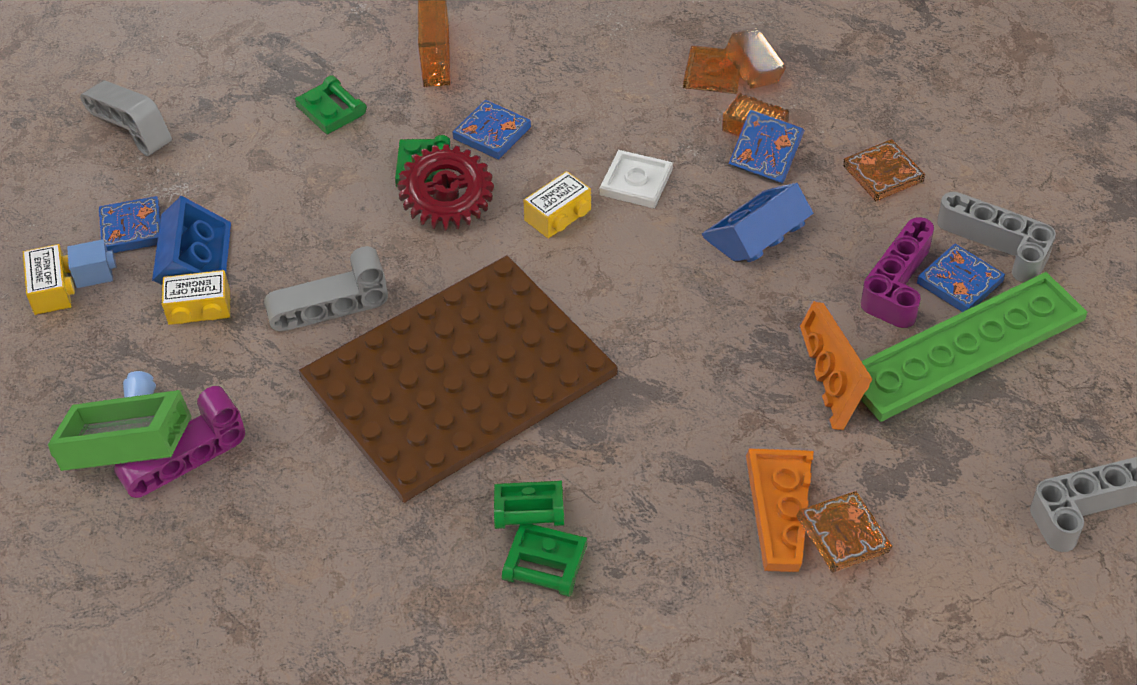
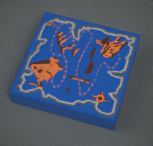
(491, 129)
(766, 146)
(130, 224)
(960, 278)

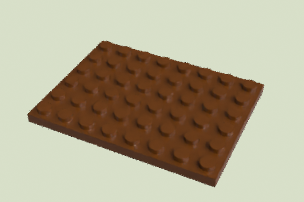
(456, 376)

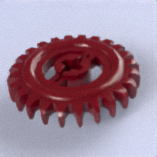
(445, 187)

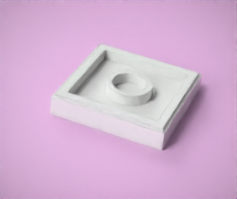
(636, 179)

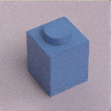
(91, 263)

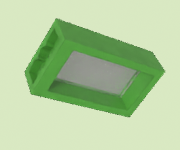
(120, 430)

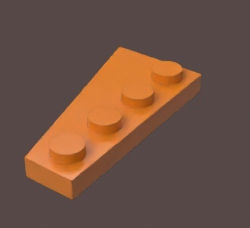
(836, 364)
(779, 491)

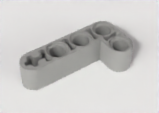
(130, 111)
(999, 229)
(331, 296)
(1065, 499)

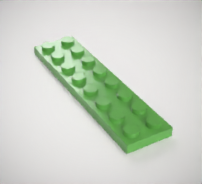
(968, 344)

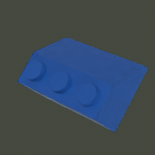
(760, 223)
(190, 241)

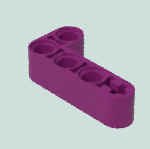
(885, 287)
(204, 438)

